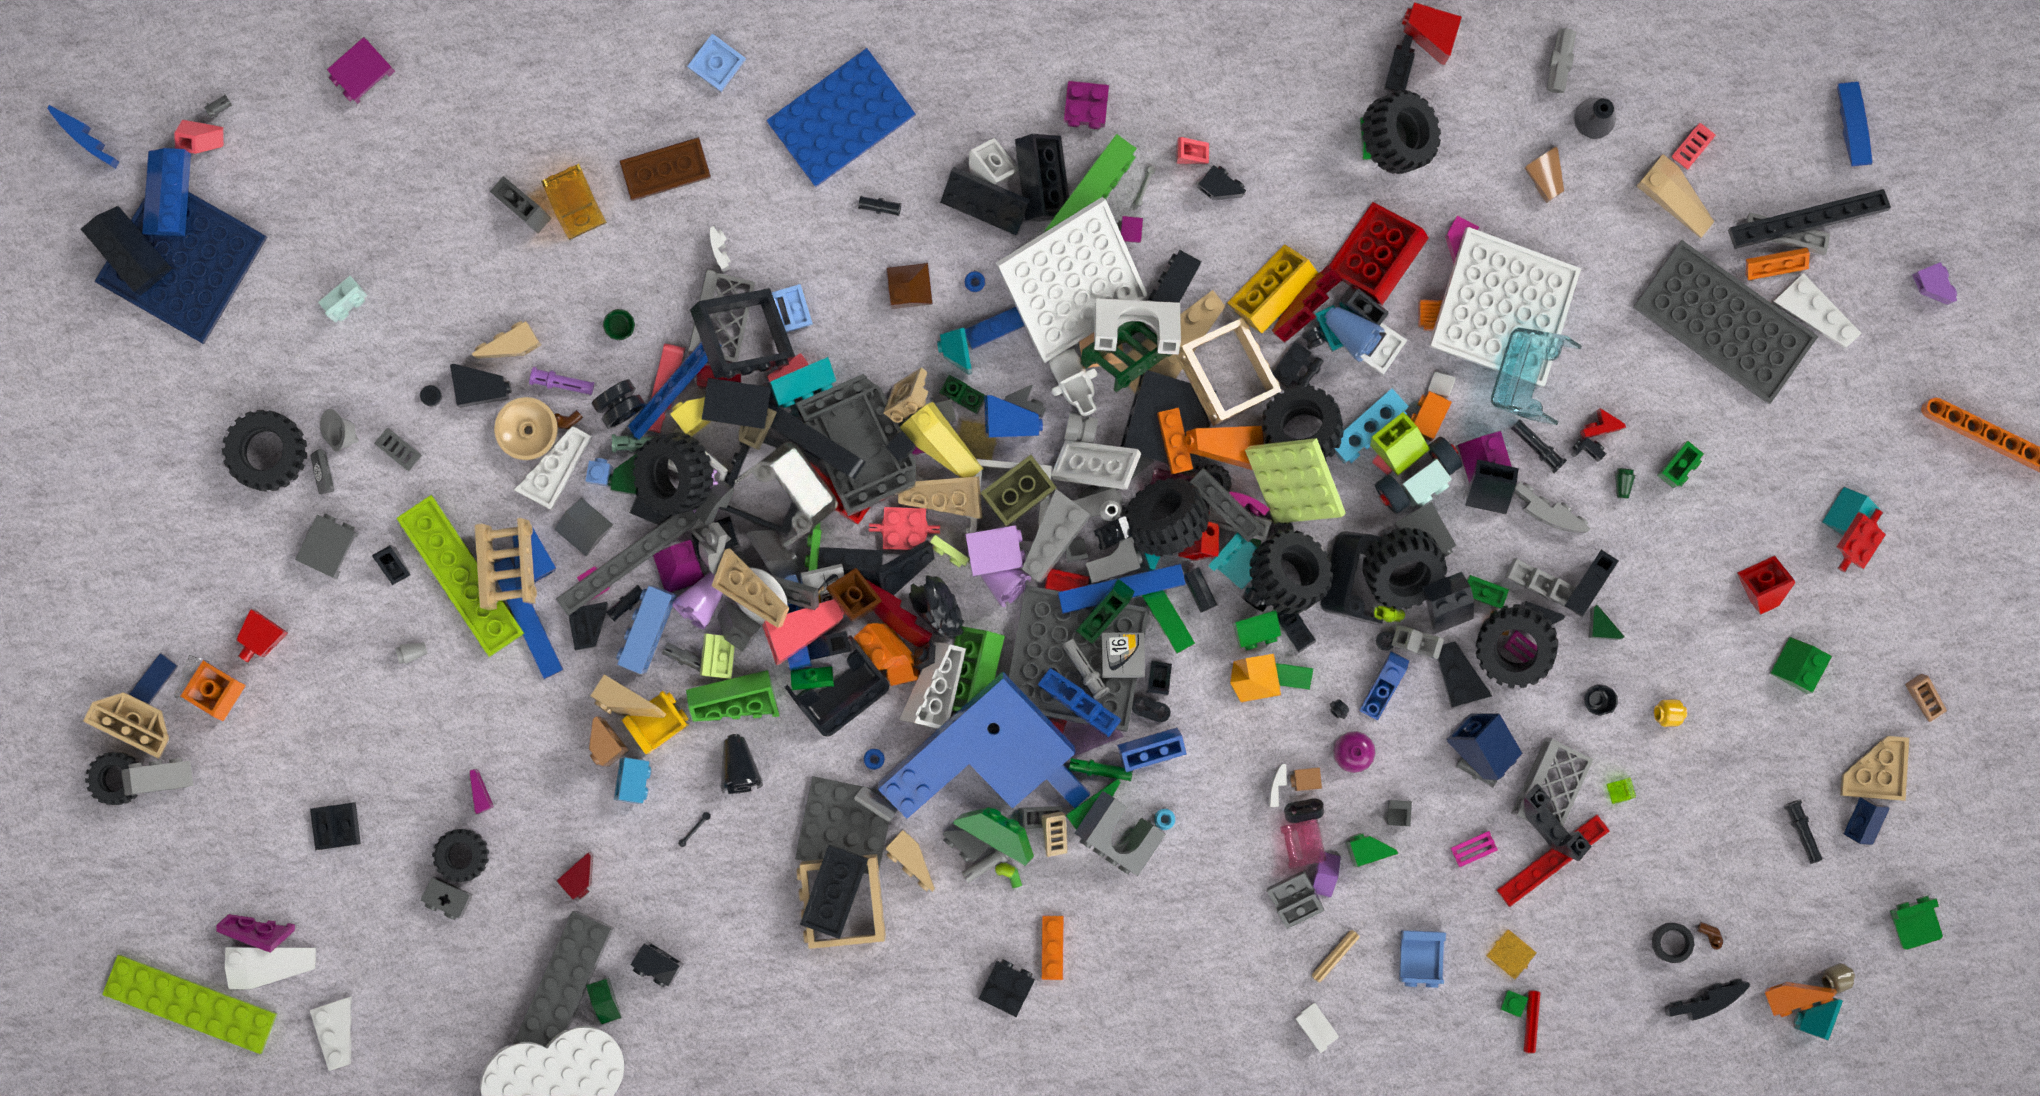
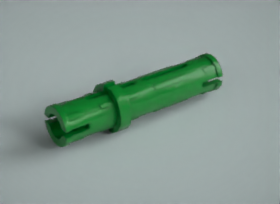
(1094, 768)

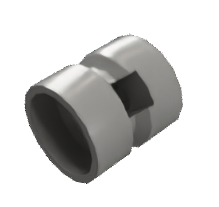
(1081, 428)

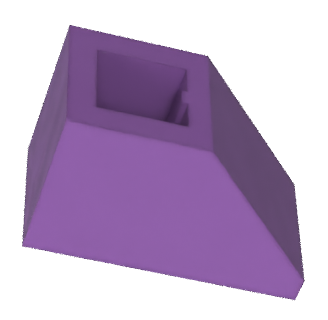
(1935, 284)

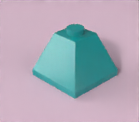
(955, 349)
(1819, 1019)

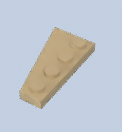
(952, 495)
(746, 588)

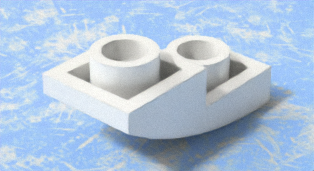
(717, 242)

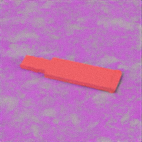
(669, 363)

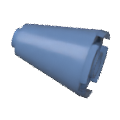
(1354, 332)

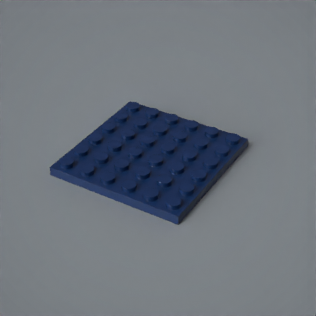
(204, 271)

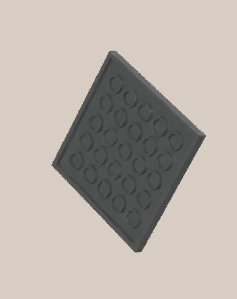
(1039, 647)

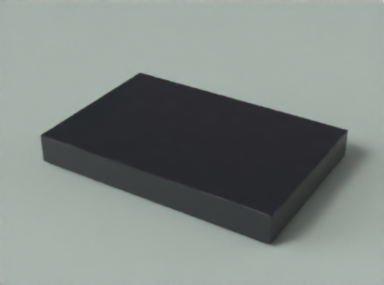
(736, 403)

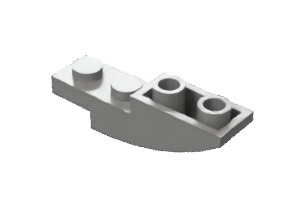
(1557, 516)

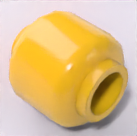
(1670, 713)

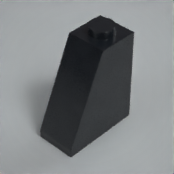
(477, 386)

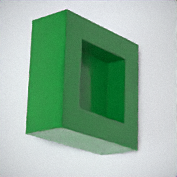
(1513, 1003)

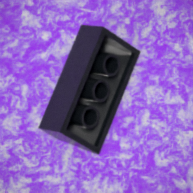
(1042, 175)
(126, 249)

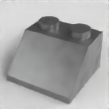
(770, 548)

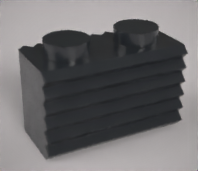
(1364, 305)

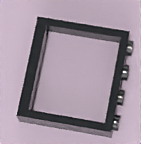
(764, 297)
(738, 461)

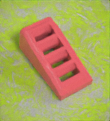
(1705, 132)

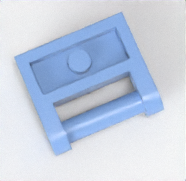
(795, 306)

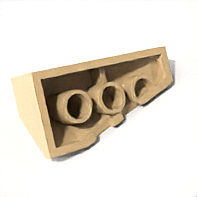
(1673, 192)

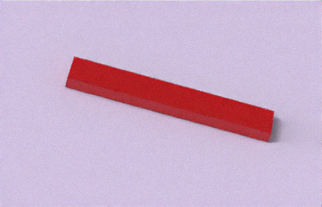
(1547, 864)

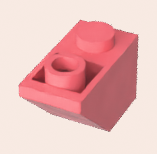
(198, 137)

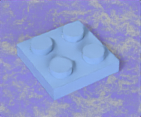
(716, 62)

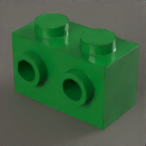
(1680, 464)

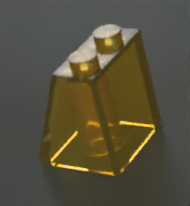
(573, 201)

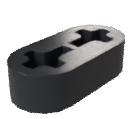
(1149, 714)
(1304, 810)

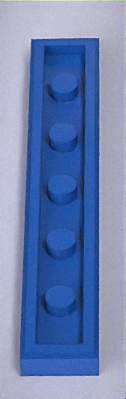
(668, 392)
(1141, 583)
(531, 625)

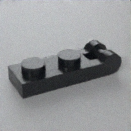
(1113, 533)

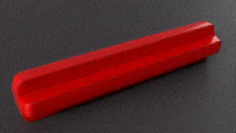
(1532, 1021)

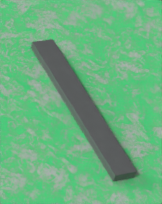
(626, 561)

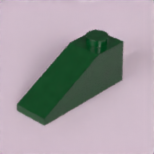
(1105, 611)

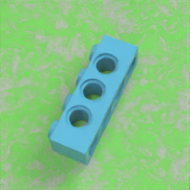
(1391, 402)

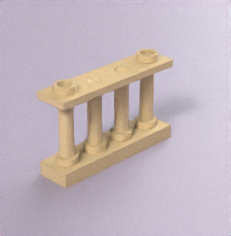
(485, 564)

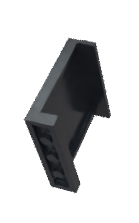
(1159, 394)

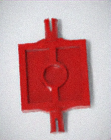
(1860, 540)

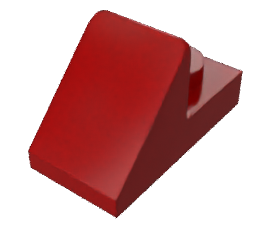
(1607, 425)

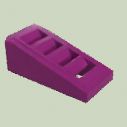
(481, 797)

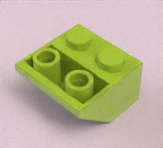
(1399, 443)

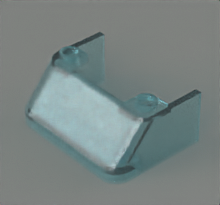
(1521, 370)

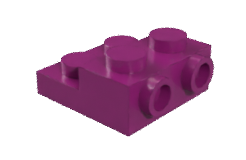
(1086, 104)

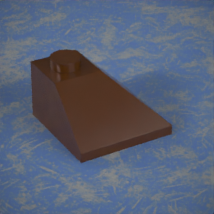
(909, 286)
(854, 595)

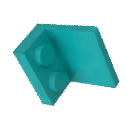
(1235, 560)

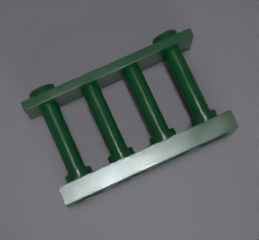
(1135, 368)

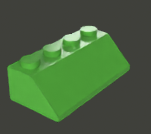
(979, 663)

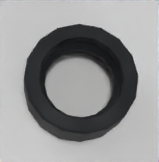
(1689, 942)

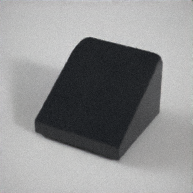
(901, 446)

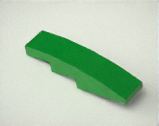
(1169, 620)

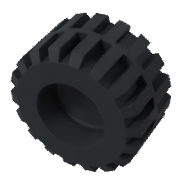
(97, 777)
(443, 849)

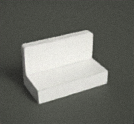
(1316, 1027)

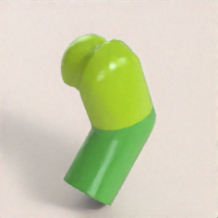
(1009, 871)

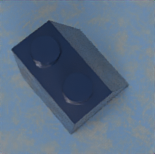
(1486, 744)

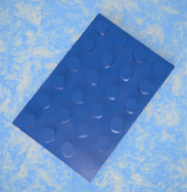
(841, 117)

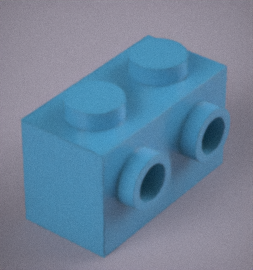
(632, 780)

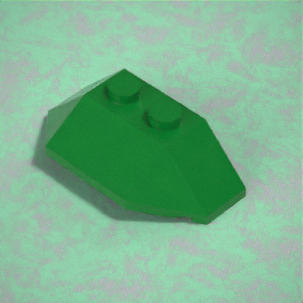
(998, 832)

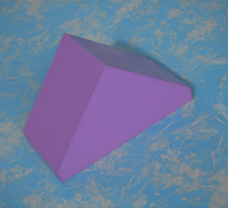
(1327, 875)

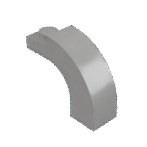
(713, 549)

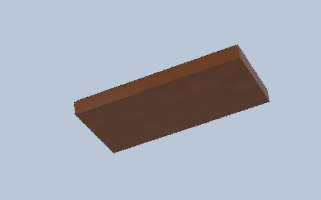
(665, 169)

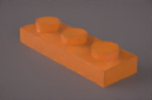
(1777, 264)
(1174, 440)
(1052, 947)

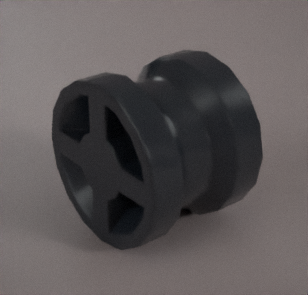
(1314, 337)

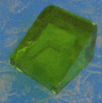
(1621, 790)

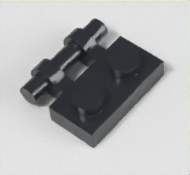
(1293, 362)

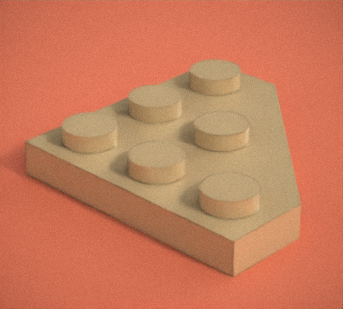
(1879, 772)

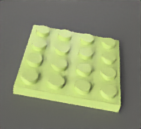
(1295, 481)

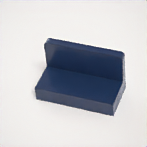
(1866, 821)

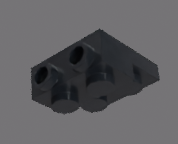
(1007, 987)

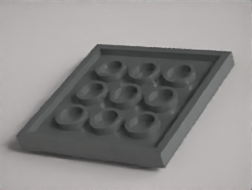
(839, 820)

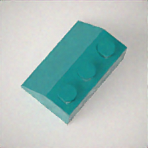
(802, 382)

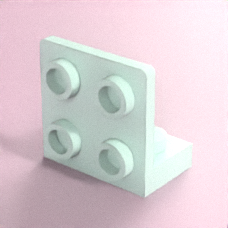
(343, 299)

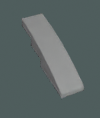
(1540, 582)

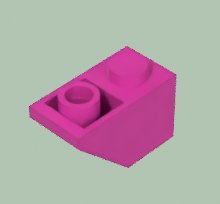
(1456, 233)

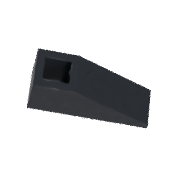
(1591, 583)

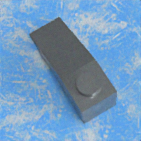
(520, 204)

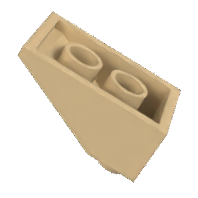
(615, 697)

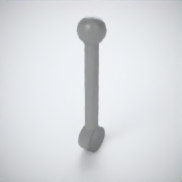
(1151, 170)

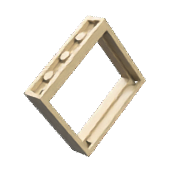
(1203, 387)
(804, 894)

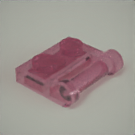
(1310, 843)

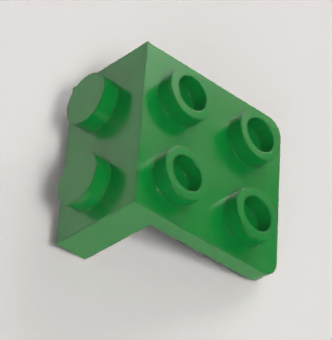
(1917, 922)

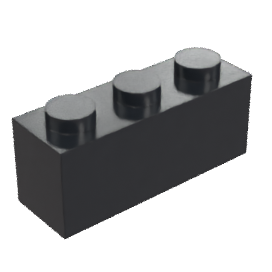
(1177, 279)

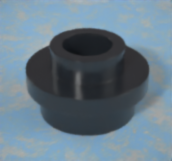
(1339, 709)

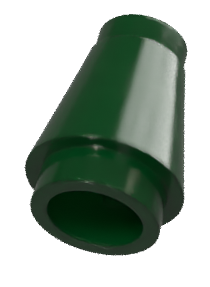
(1624, 481)

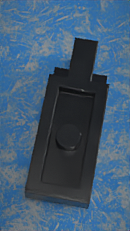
(1400, 66)

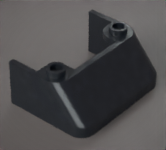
(1344, 563)
(847, 698)

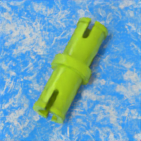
(1389, 614)

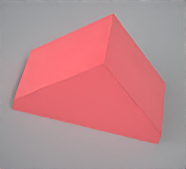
(1192, 151)

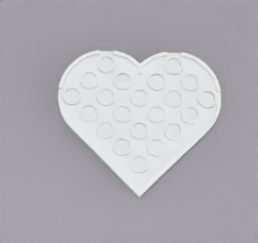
(572, 1064)

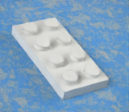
(1096, 464)

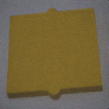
(974, 438)
(1511, 954)

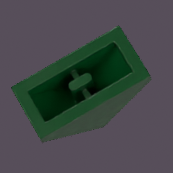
(1601, 626)

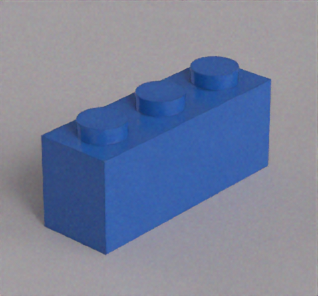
(1151, 749)

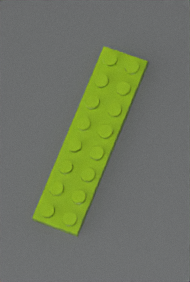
(458, 574)
(189, 1004)

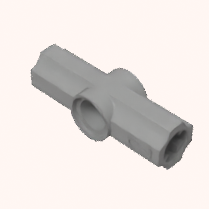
(1561, 60)

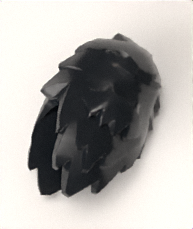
(937, 607)

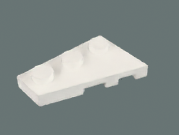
(333, 1031)

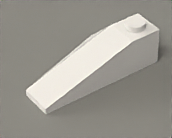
(253, 967)

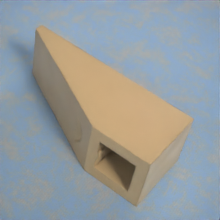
(514, 343)
(908, 852)

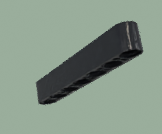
(816, 442)

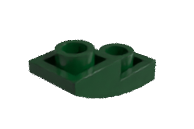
(962, 394)

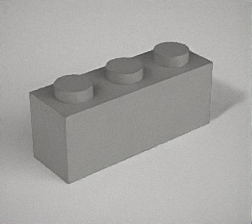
(157, 776)

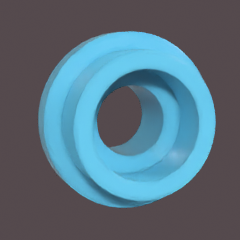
(1157, 819)

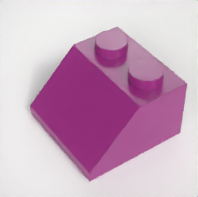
(1485, 448)

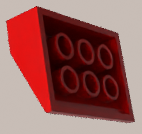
(1379, 252)

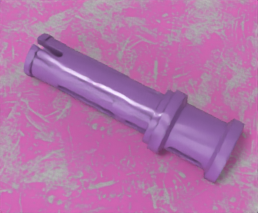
(552, 380)

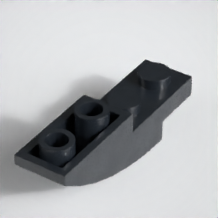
(1715, 1000)

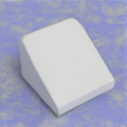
(1441, 384)

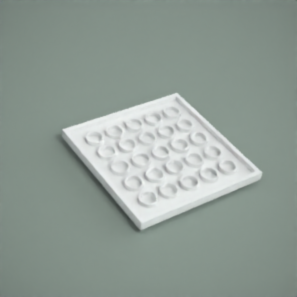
(1064, 272)
(1496, 291)

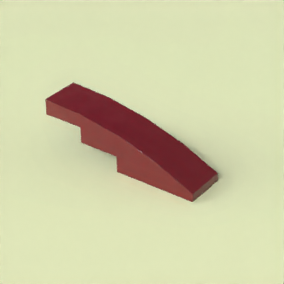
(1302, 308)
(898, 618)

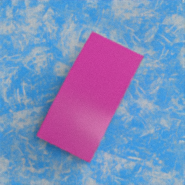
(1256, 507)

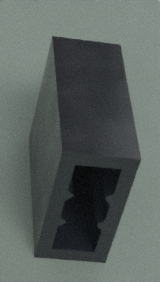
(1491, 486)

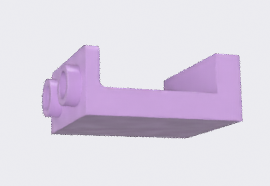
(995, 550)

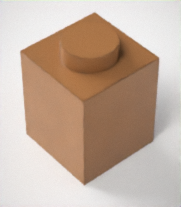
(1306, 779)

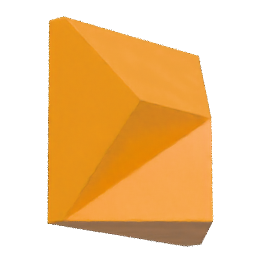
(1255, 678)

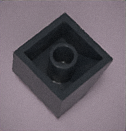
(656, 963)

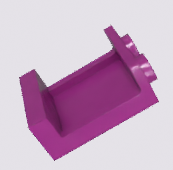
(359, 70)

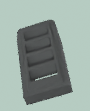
(383, 438)
(1022, 815)

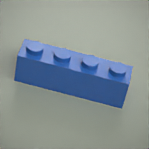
(166, 192)

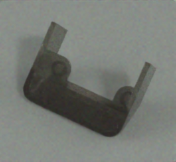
(800, 483)

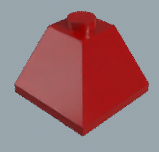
(1766, 584)

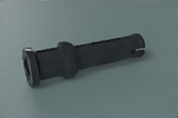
(1545, 452)
(1800, 822)

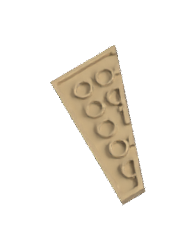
(1194, 324)

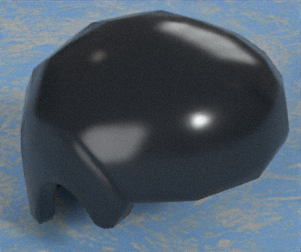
(1600, 699)

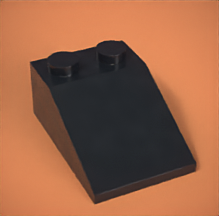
(1449, 602)

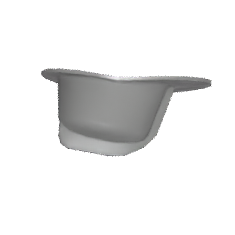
(337, 431)

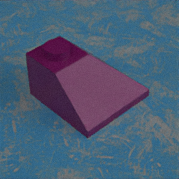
(678, 566)

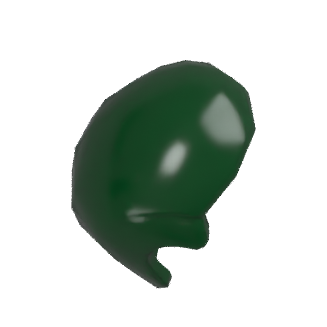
(619, 324)

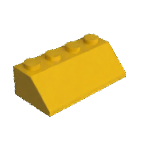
(1273, 288)

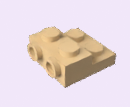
(907, 396)

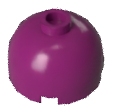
(1354, 752)

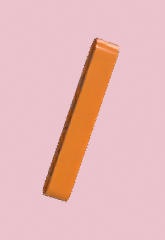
(1980, 431)

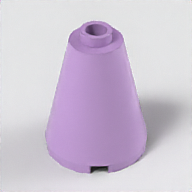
(1006, 584)
(699, 602)

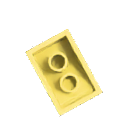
(689, 416)

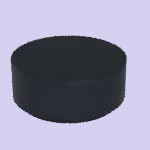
(430, 395)

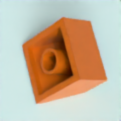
(213, 691)

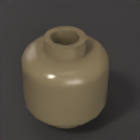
(1838, 977)

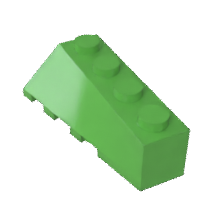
(733, 698)

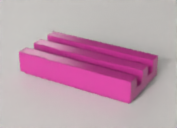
(1512, 641)
(1490, 842)

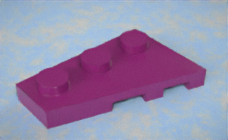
(257, 934)

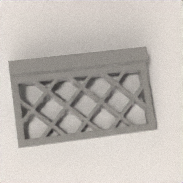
(707, 292)
(1539, 772)

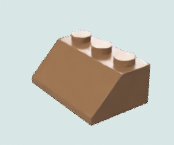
(605, 743)

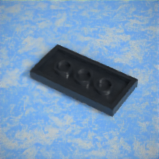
(984, 201)
(834, 891)

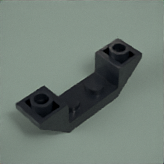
(1537, 813)

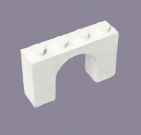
(1161, 316)

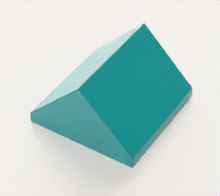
(1846, 508)

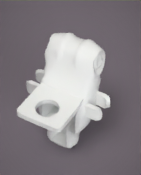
(1074, 381)

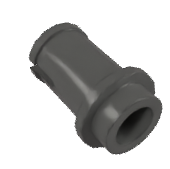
(217, 106)

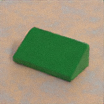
(1294, 676)

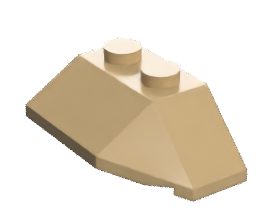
(130, 722)

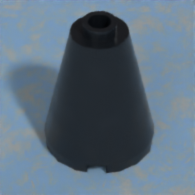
(1595, 117)
(738, 767)

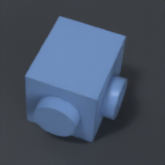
(598, 472)

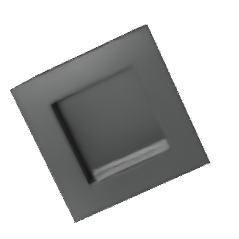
(1076, 551)
(1399, 813)

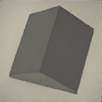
(583, 526)

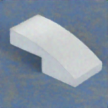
(1278, 780)

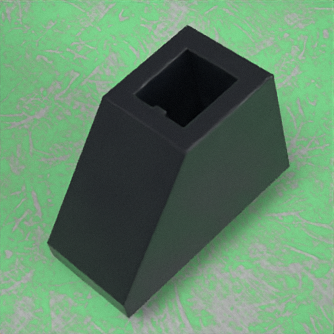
(1220, 186)
(829, 645)

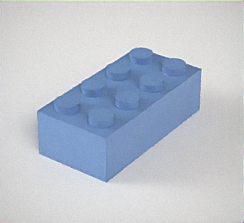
(646, 630)

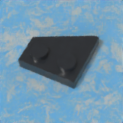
(587, 625)

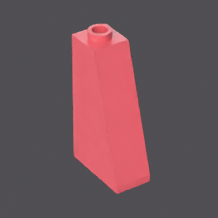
(801, 629)

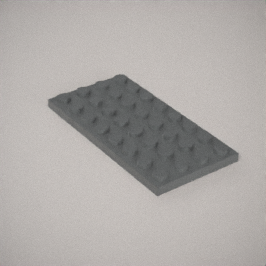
(1725, 322)

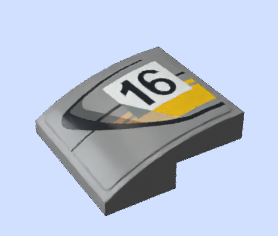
(821, 579)
(1123, 655)

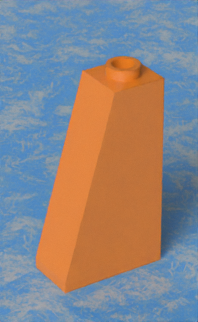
(1224, 443)

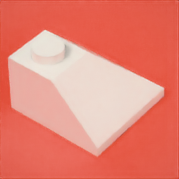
(991, 163)

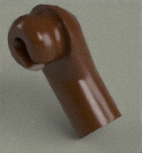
(567, 422)
(1713, 934)

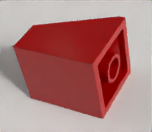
(1432, 30)

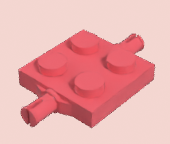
(904, 527)

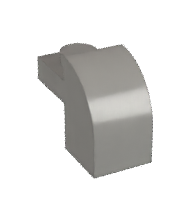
(1417, 642)

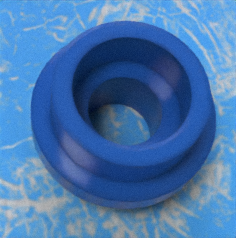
(974, 275)
(880, 762)

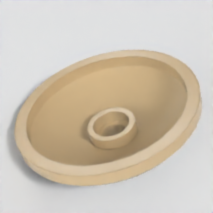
(513, 421)

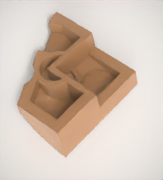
(1547, 174)

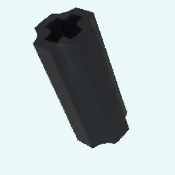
(1200, 590)

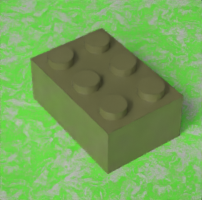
(1018, 491)

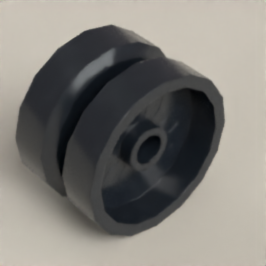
(618, 403)

